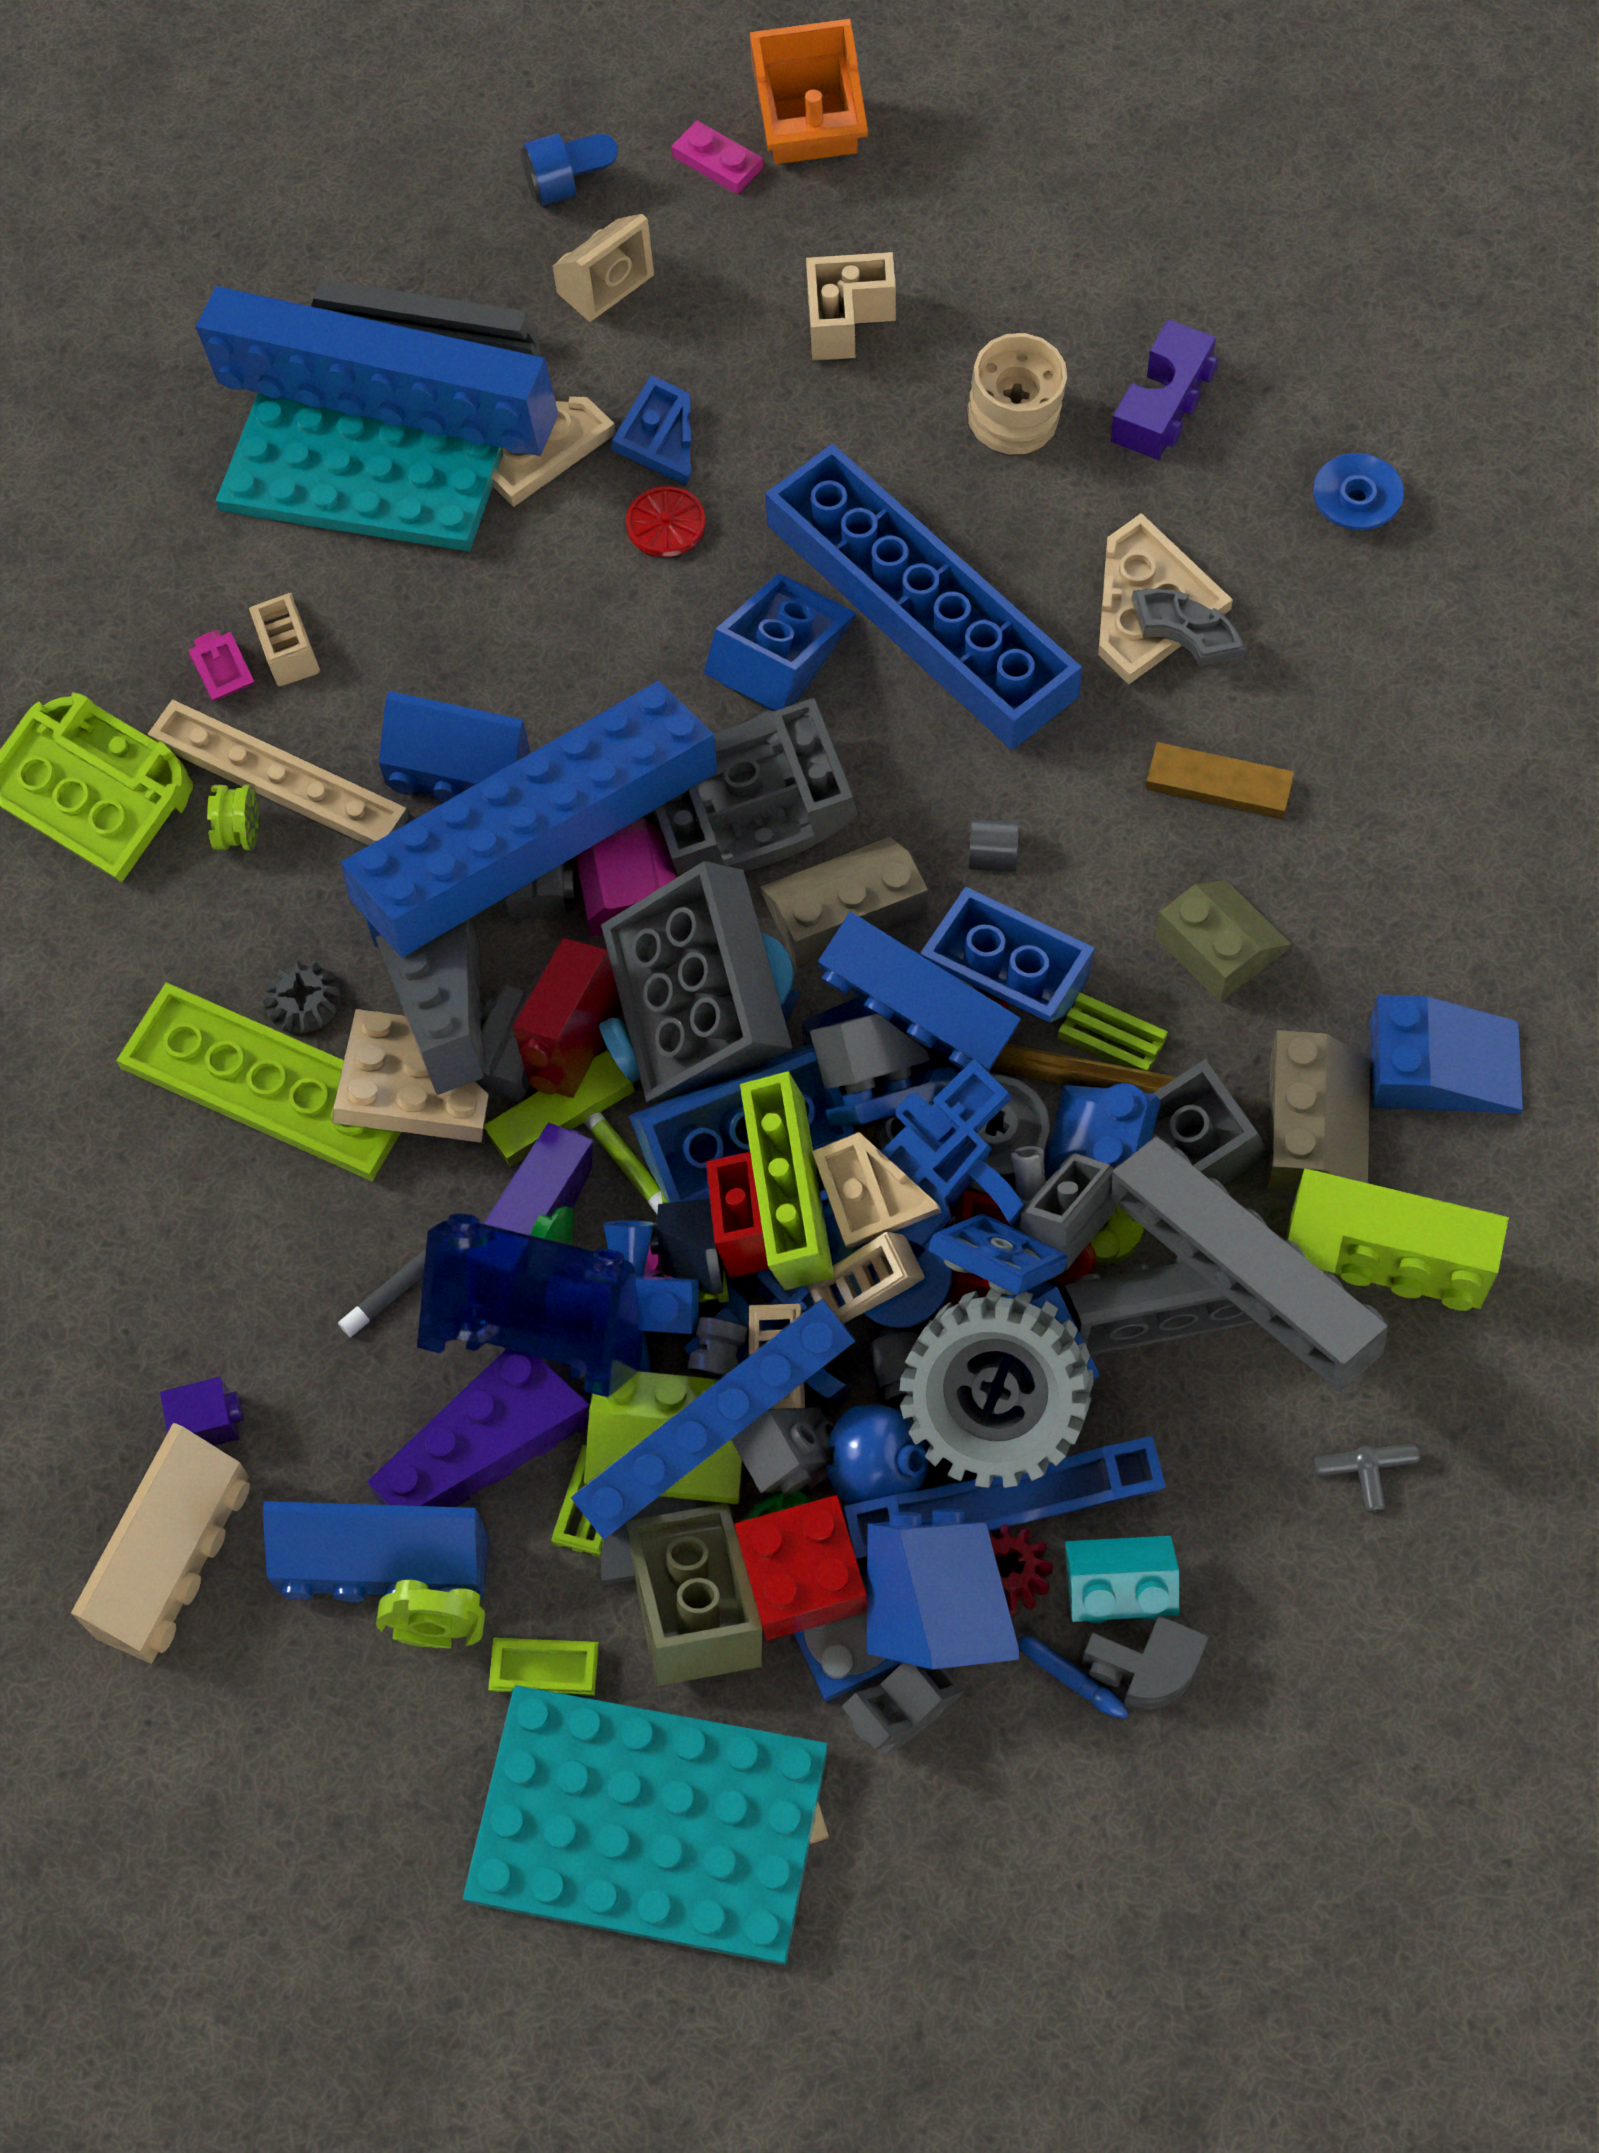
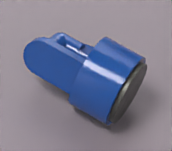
(552, 164)

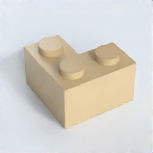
(845, 293)

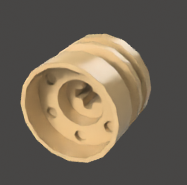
(1016, 393)

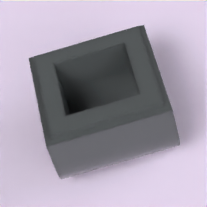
(993, 844)

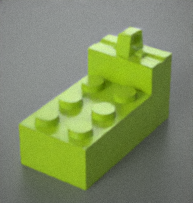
(1397, 1239)

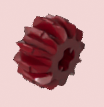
(1030, 1567)

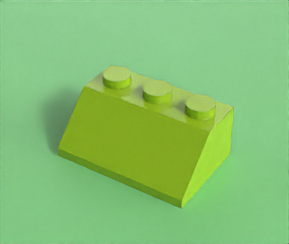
(640, 1409)

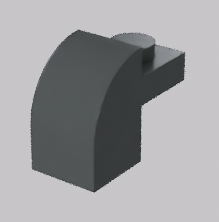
(1157, 1674)
(901, 1705)

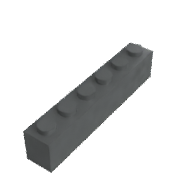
(1250, 1263)

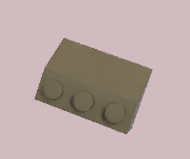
(872, 882)
(1316, 1109)

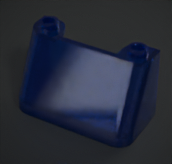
(531, 1299)

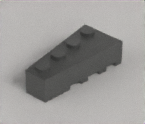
(442, 1004)

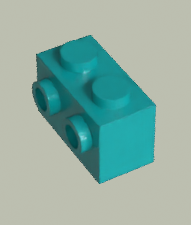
(1122, 1578)

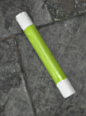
(625, 1159)

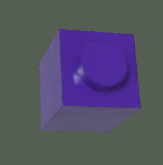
(204, 1409)

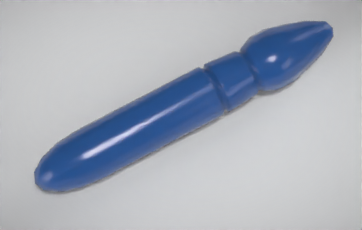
(1102, 1697)

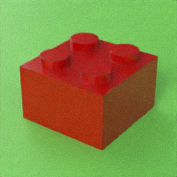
(801, 1567)

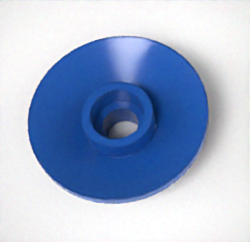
(1363, 478)

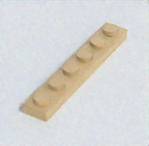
(277, 774)

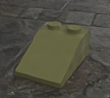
(694, 1594)

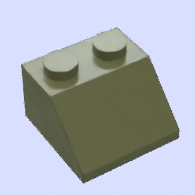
(1219, 937)

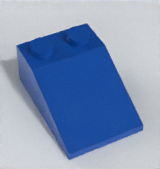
(777, 642)
(1443, 1057)

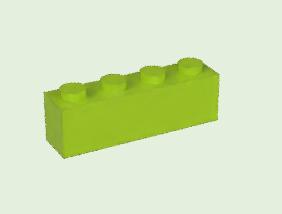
(786, 1181)

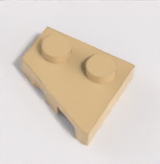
(869, 1191)

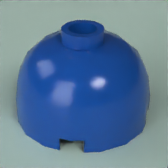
(875, 1455)

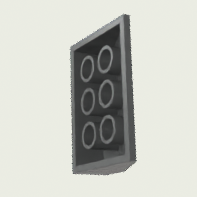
(695, 982)

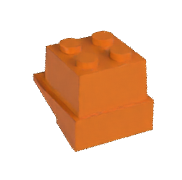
(809, 90)

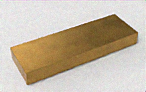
(1219, 780)

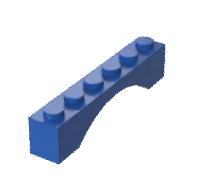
(713, 1418)
(1074, 1485)

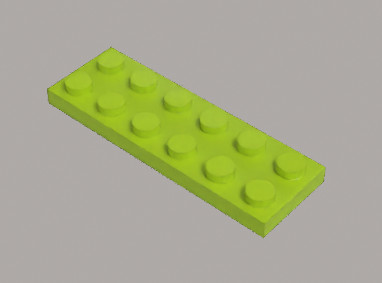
(251, 1078)

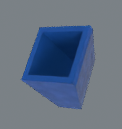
(936, 1592)

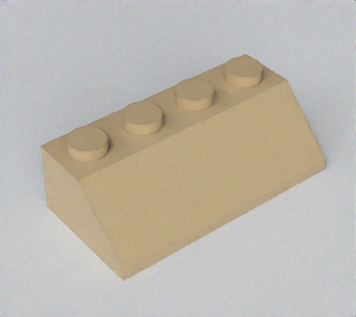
(162, 1545)

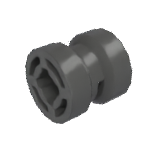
(718, 1347)

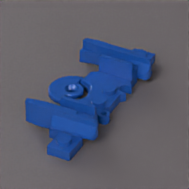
(943, 1158)

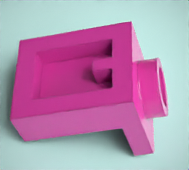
(220, 665)

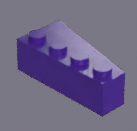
(483, 1434)

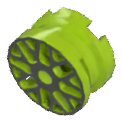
(233, 817)

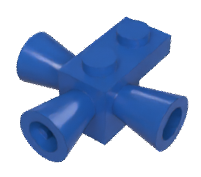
(662, 1302)

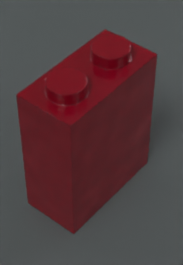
(563, 1016)

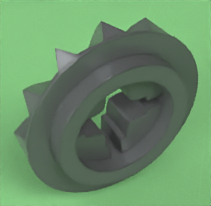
(318, 1007)

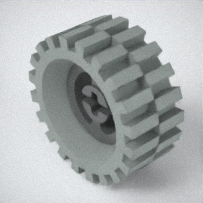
(986, 1442)

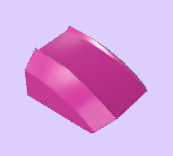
(623, 871)

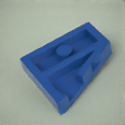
(658, 430)

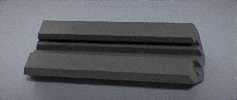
(442, 316)

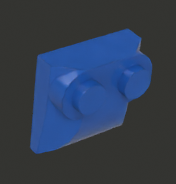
(1101, 1124)

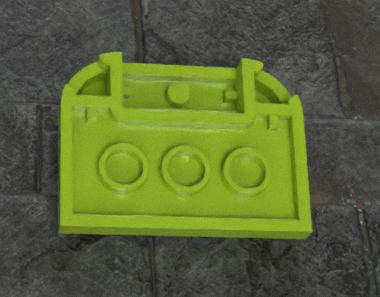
(90, 782)

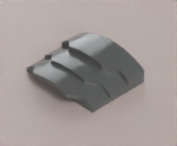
(771, 796)

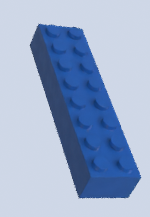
(379, 371)
(923, 596)
(529, 818)

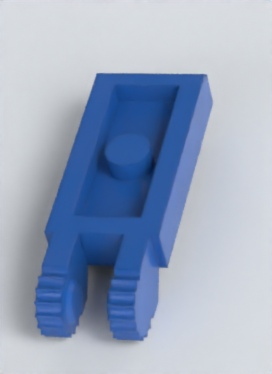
(864, 1107)

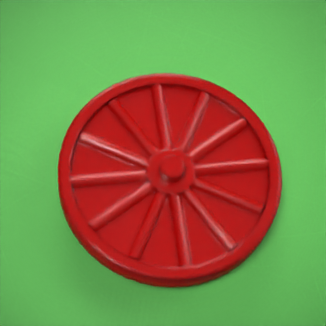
(665, 521)

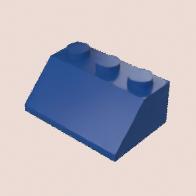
(444, 746)
(1010, 955)

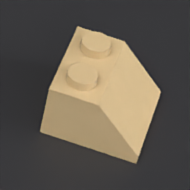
(606, 266)

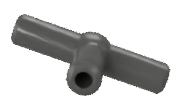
(1367, 1461)

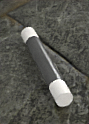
(384, 1295)

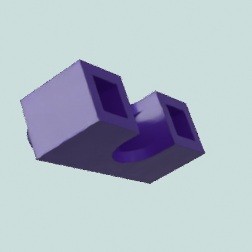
(1152, 417)

